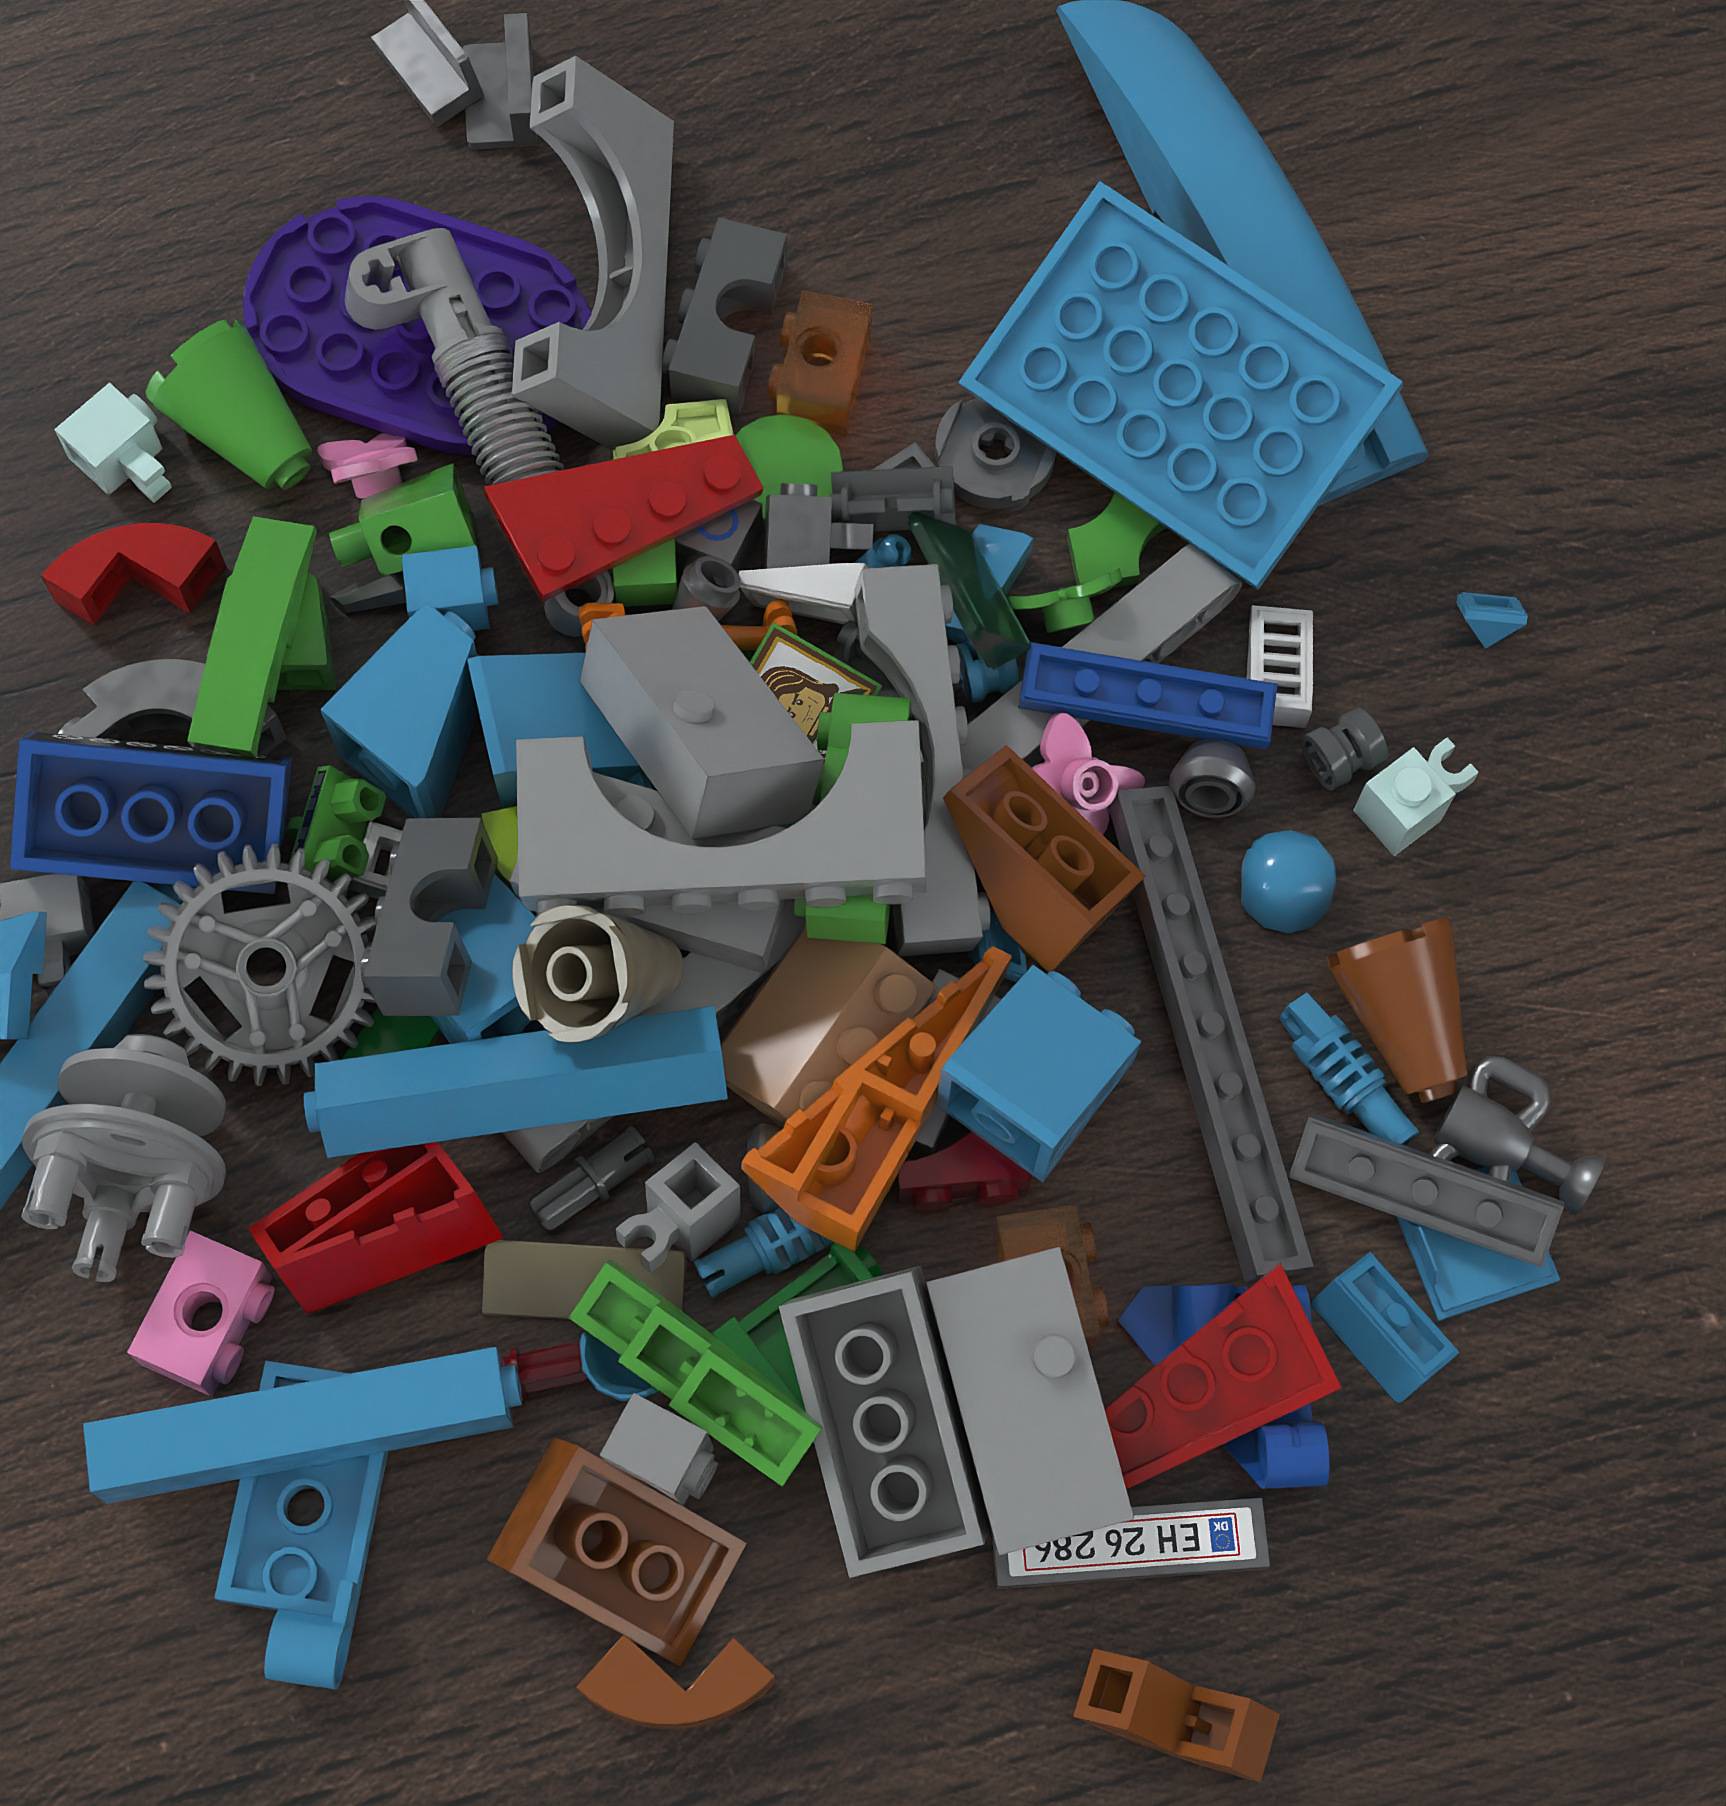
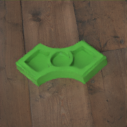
(1111, 542)

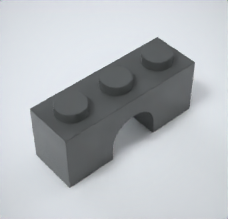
(737, 272)
(413, 959)

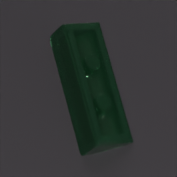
(974, 590)

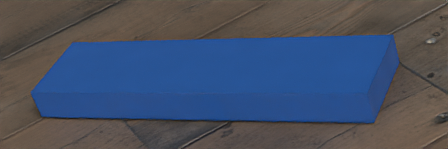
(1148, 695)

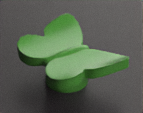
(1067, 606)

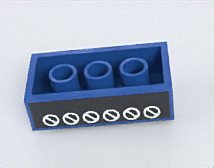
(143, 808)

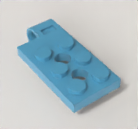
(303, 1571)

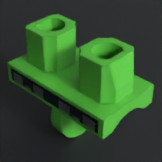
(336, 823)

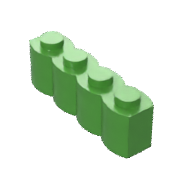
(860, 916)

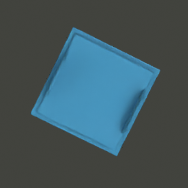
(1468, 1276)

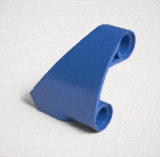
(1275, 1455)

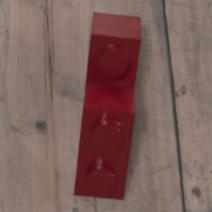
(958, 1172)

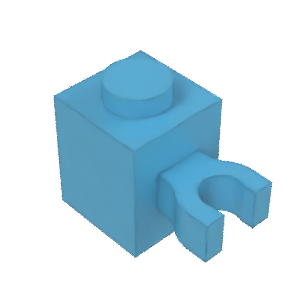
(451, 582)

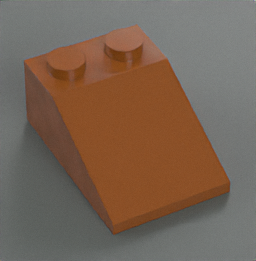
(1037, 858)
(617, 1550)

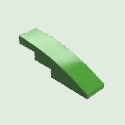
(252, 636)
(696, 1372)

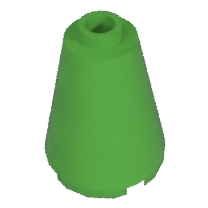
(233, 405)

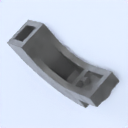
(151, 701)

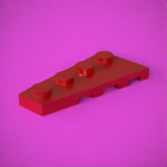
(607, 512)
(1222, 1382)

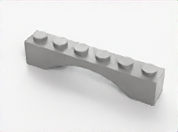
(905, 635)

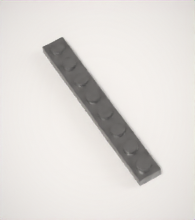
(1210, 1035)

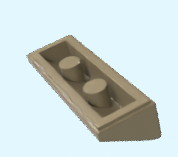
(553, 1277)

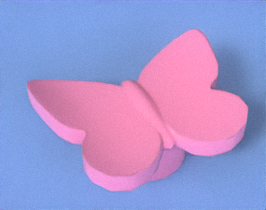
(368, 465)
(1080, 779)

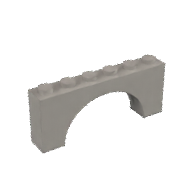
(621, 158)
(852, 844)

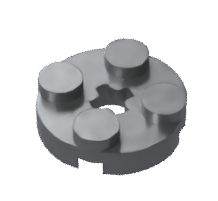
(986, 481)

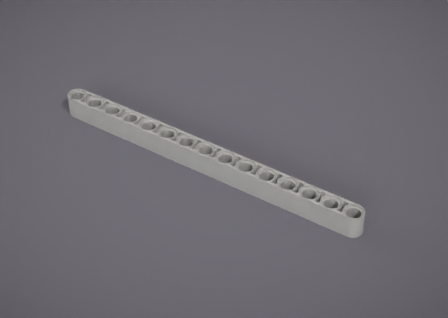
(1139, 627)

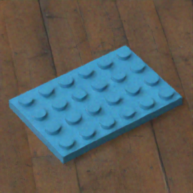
(1180, 384)

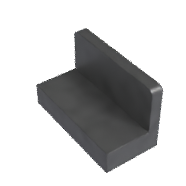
(429, 62)
(506, 80)

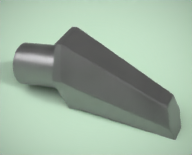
(371, 593)

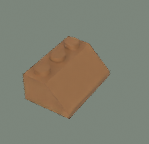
(817, 1019)

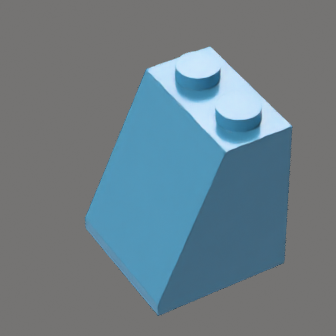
(541, 699)
(410, 712)
(491, 941)
(1036, 1070)

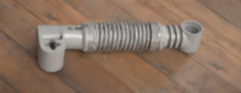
(469, 359)

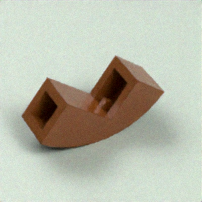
(641, 1693)
(1175, 1716)

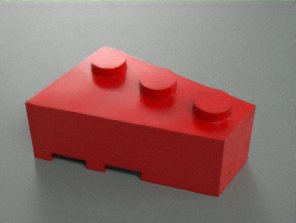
(373, 1224)

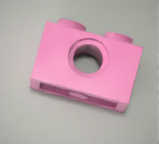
(198, 1277)

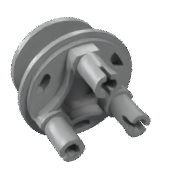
(126, 1149)

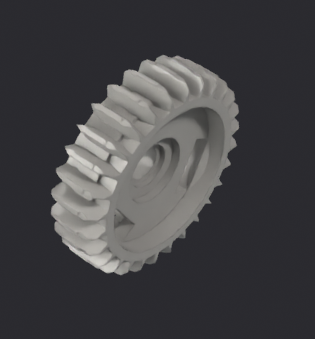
(218, 943)

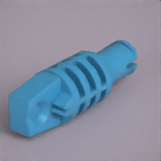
(1345, 1070)
(769, 1244)

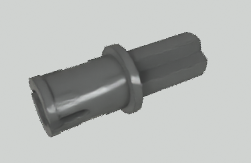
(590, 1179)

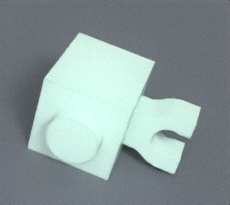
(114, 442)
(1411, 796)

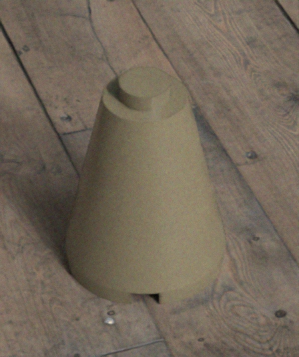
(591, 972)

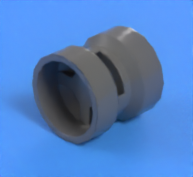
(1344, 748)

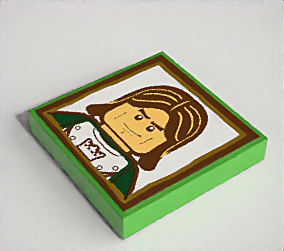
(806, 678)

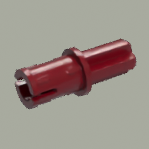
(547, 1367)

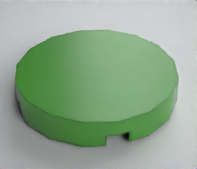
(789, 451)

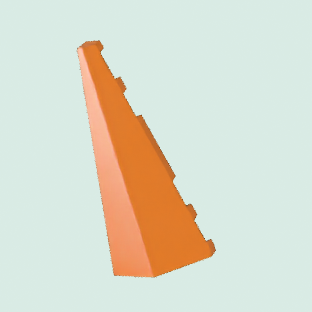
(849, 1144)

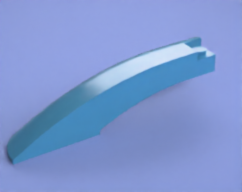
(1225, 190)

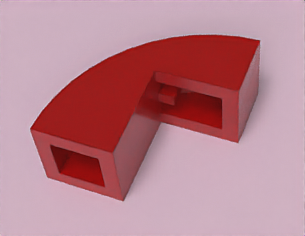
(160, 556)

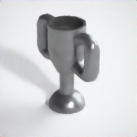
(1504, 1142)

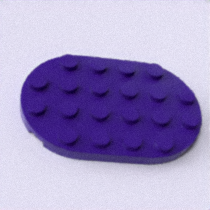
(388, 374)

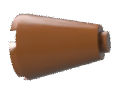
(1409, 1004)

